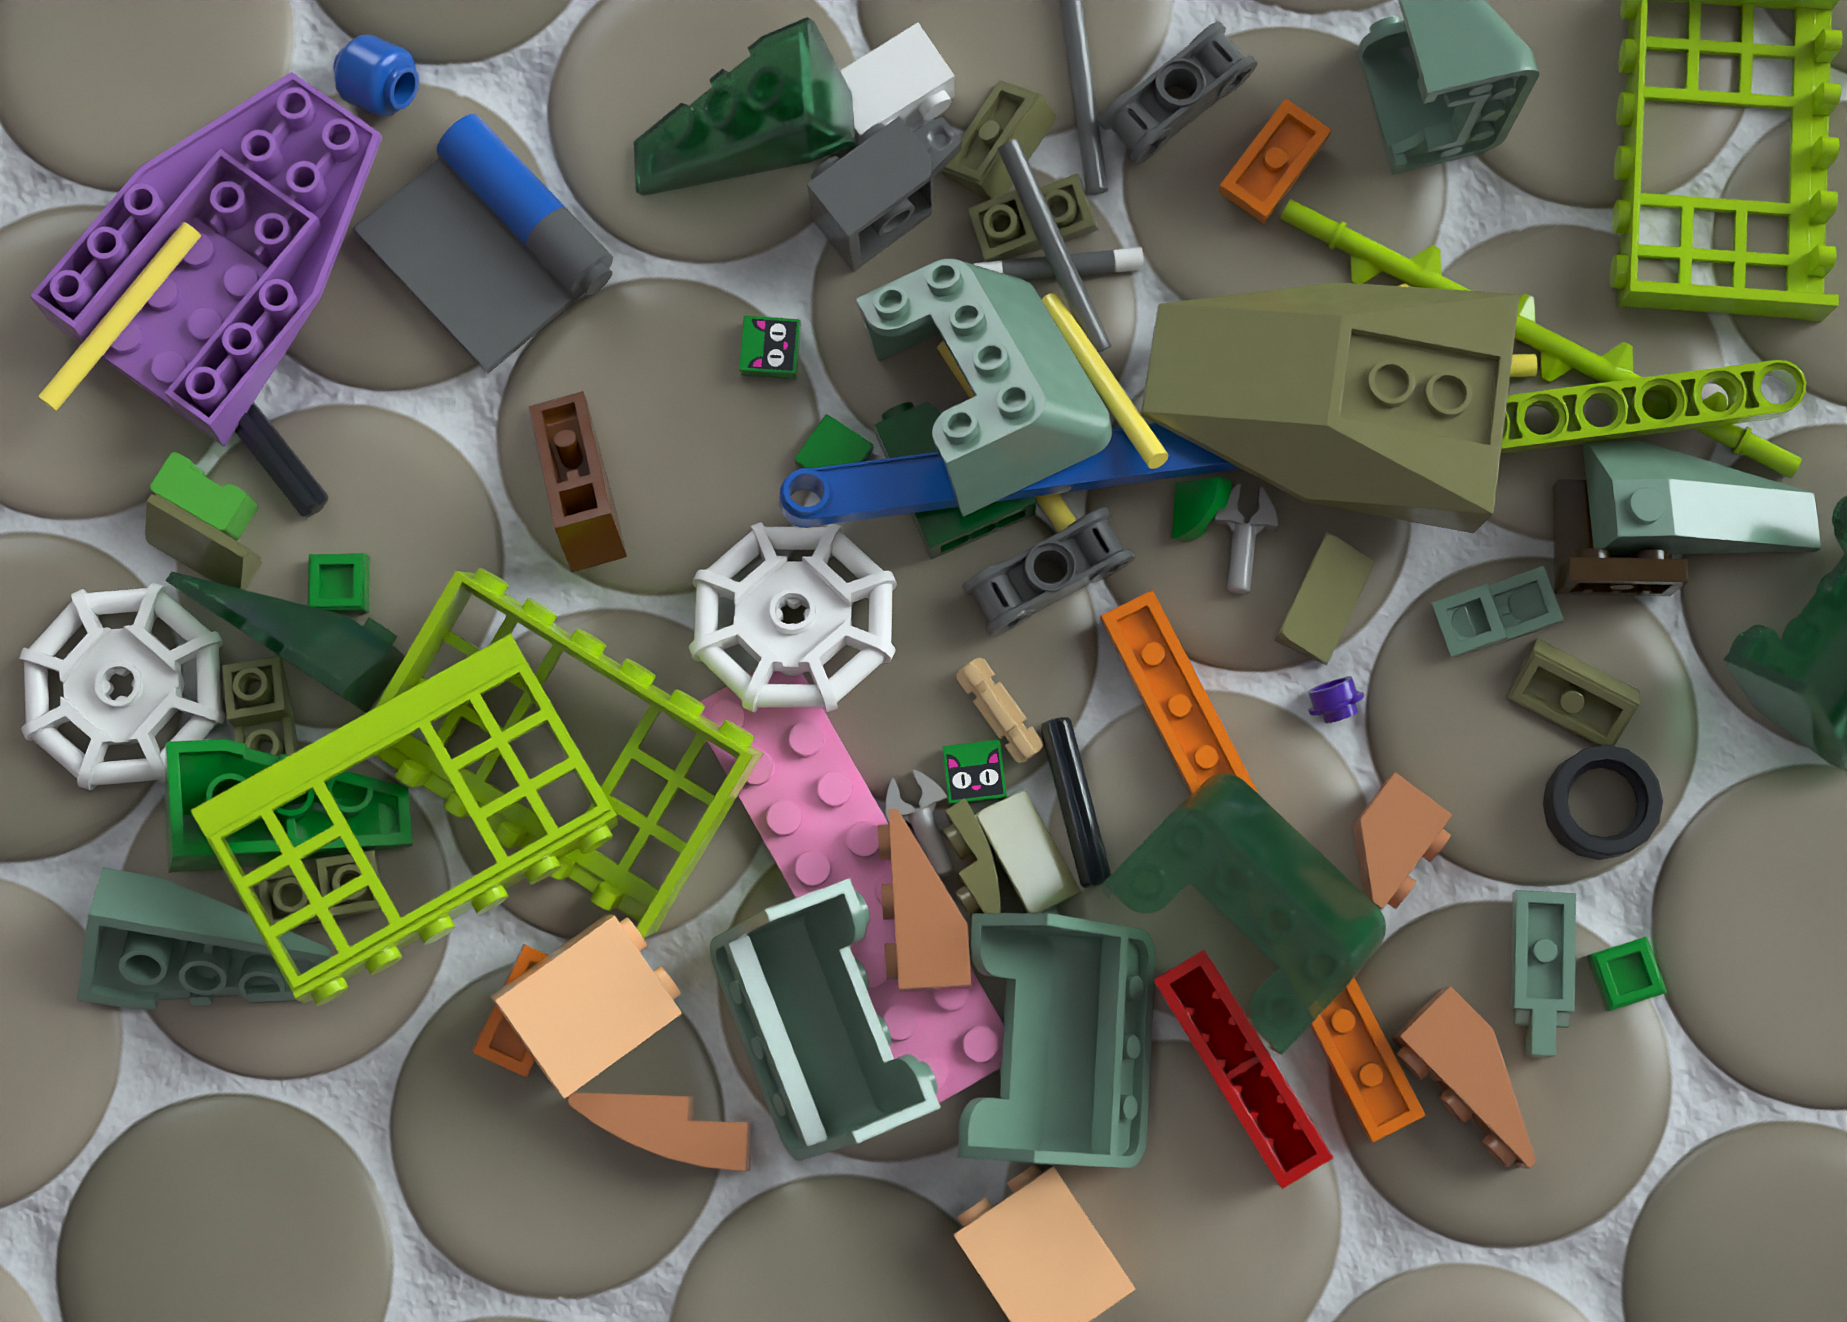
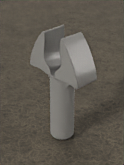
(1244, 536)
(923, 821)

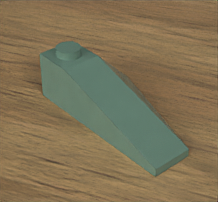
(1688, 505)
(172, 943)

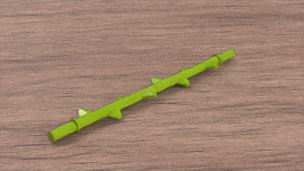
(1557, 352)

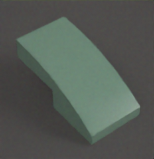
(1497, 612)

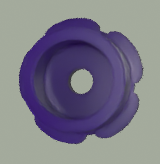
(1335, 699)

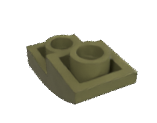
(1006, 228)
(260, 705)
(979, 880)
(283, 894)

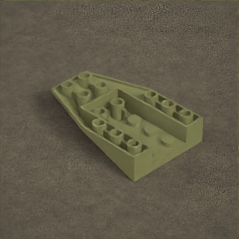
(1345, 393)

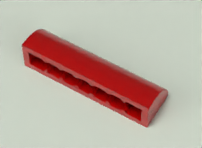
(1243, 1069)

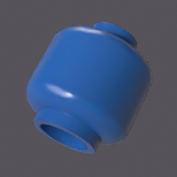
(375, 75)

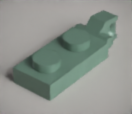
(1542, 966)

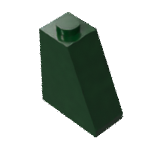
(908, 432)

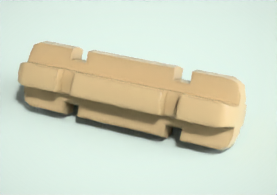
(1000, 710)

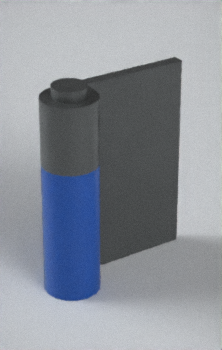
(485, 244)

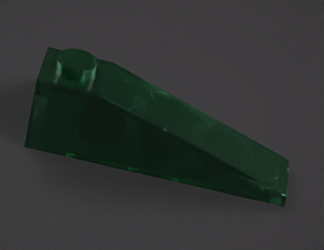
(763, 116)
(321, 643)

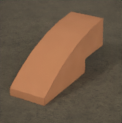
(668, 1128)

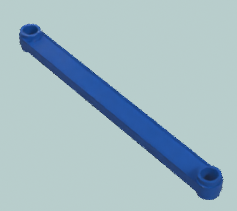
(923, 484)

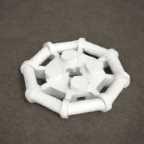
(793, 646)
(120, 651)

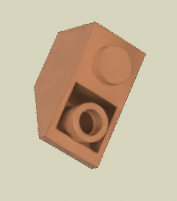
(1392, 838)

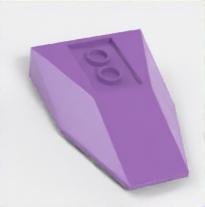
(272, 206)

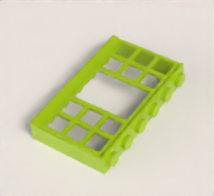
(1810, 157)
(357, 742)
(518, 825)

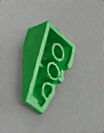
(205, 768)

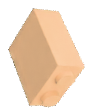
(588, 1003)
(1041, 1252)

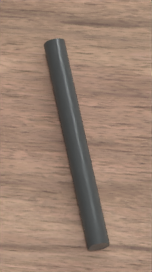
(1084, 97)
(1053, 244)

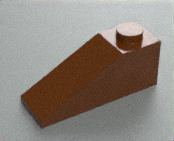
(577, 482)

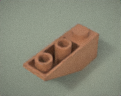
(929, 928)
(1466, 1063)

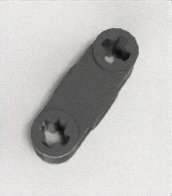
(1150, 117)
(1012, 591)

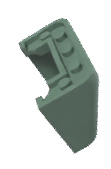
(1445, 80)

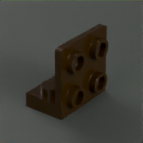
(1592, 571)

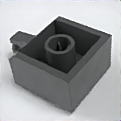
(880, 187)

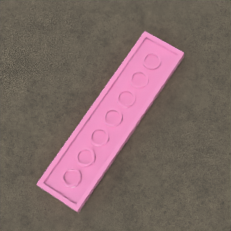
(826, 830)

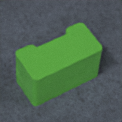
(188, 488)

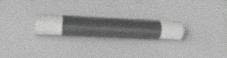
(1086, 264)

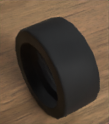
(1629, 766)

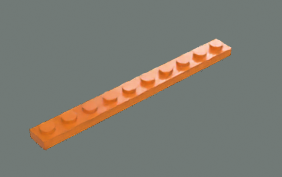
(1202, 750)

